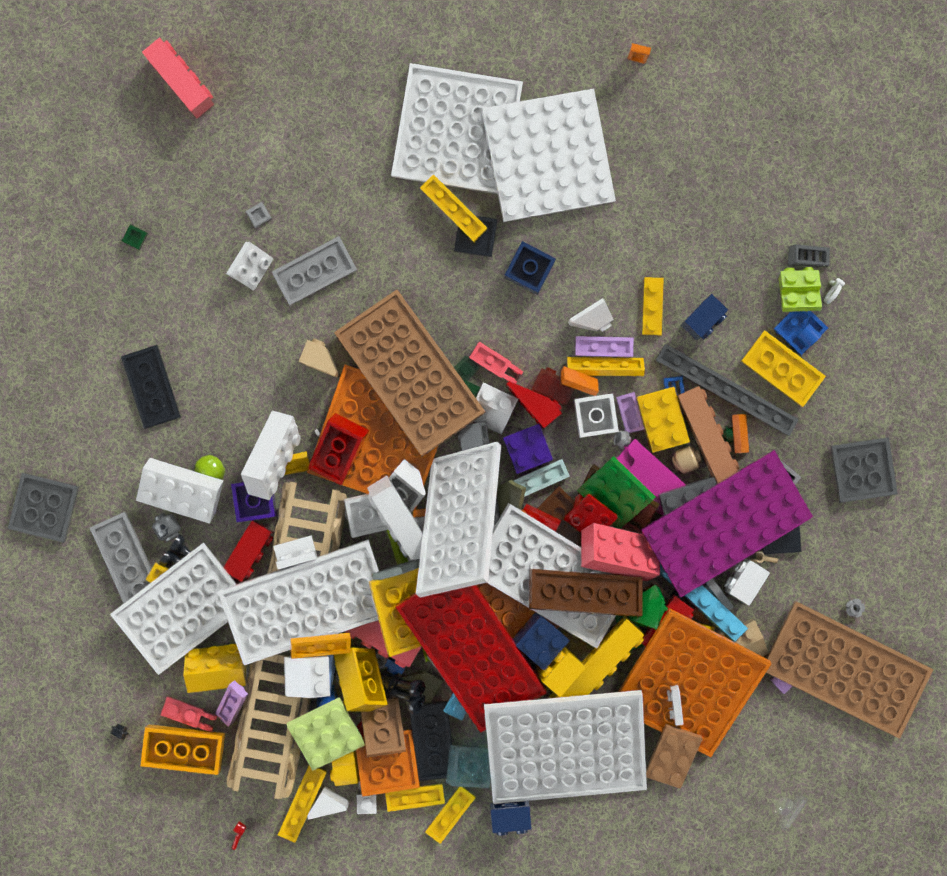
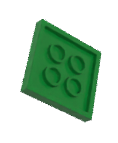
(618, 491)

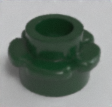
(728, 434)

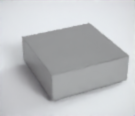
(258, 215)

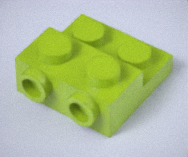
(800, 290)

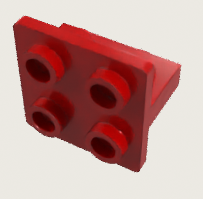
(589, 511)

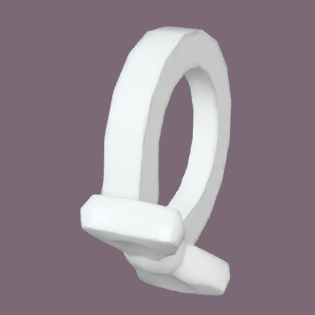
(836, 285)

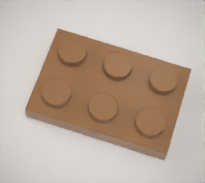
(383, 730)
(673, 756)

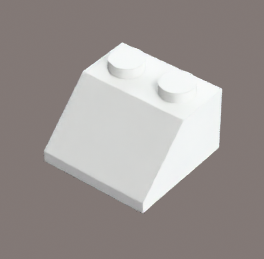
(497, 407)
(307, 677)

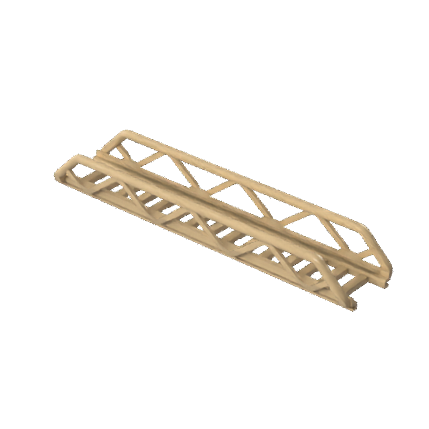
(290, 757)

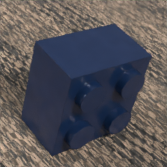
(529, 268)
(707, 314)
(540, 640)
(510, 817)

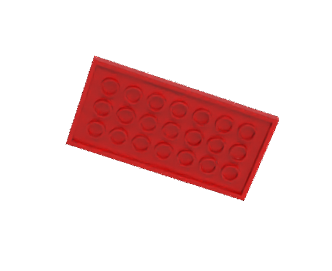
(471, 649)

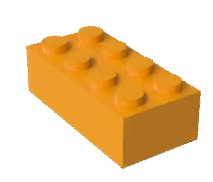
(182, 749)

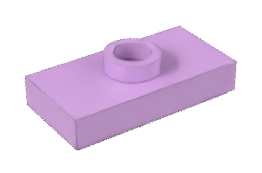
(630, 412)

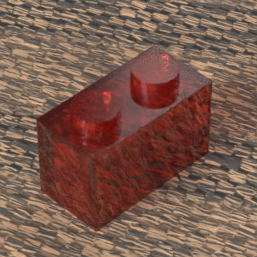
(550, 386)

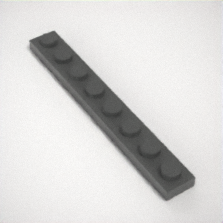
(727, 390)

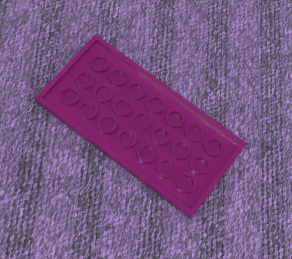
(727, 523)

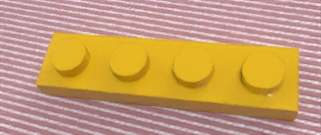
(453, 208)
(607, 366)
(302, 803)

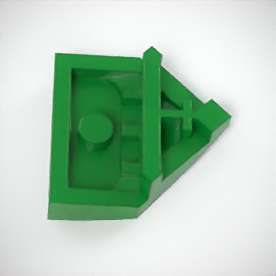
(652, 608)

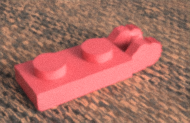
(493, 362)
(186, 713)

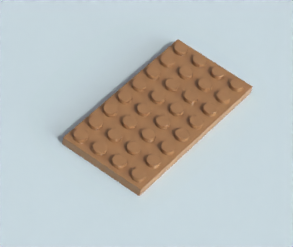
(409, 373)
(847, 669)

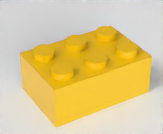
(662, 419)
(213, 668)
(561, 672)
(360, 680)

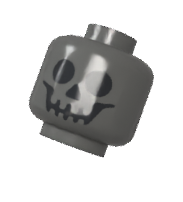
(166, 527)

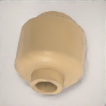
(686, 459)

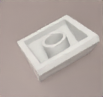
(328, 803)

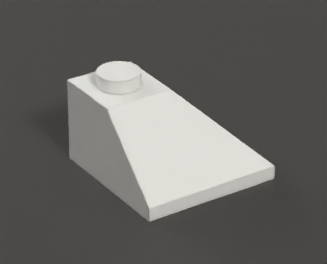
(593, 317)
(408, 484)

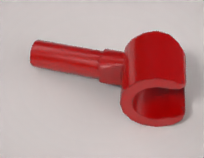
(239, 829)

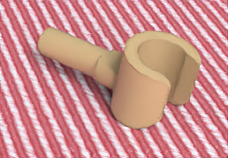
(760, 557)

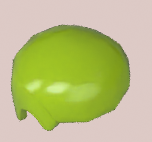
(210, 466)

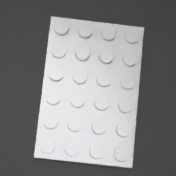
(176, 609)

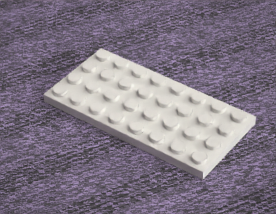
(459, 520)
(527, 544)
(301, 601)

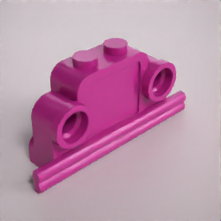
(648, 470)

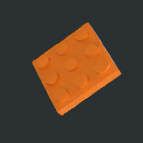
(389, 771)

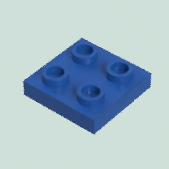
(800, 330)

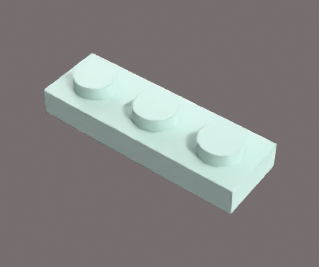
(543, 477)

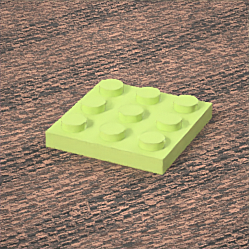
(325, 733)

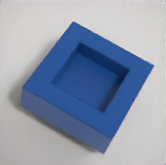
(393, 667)

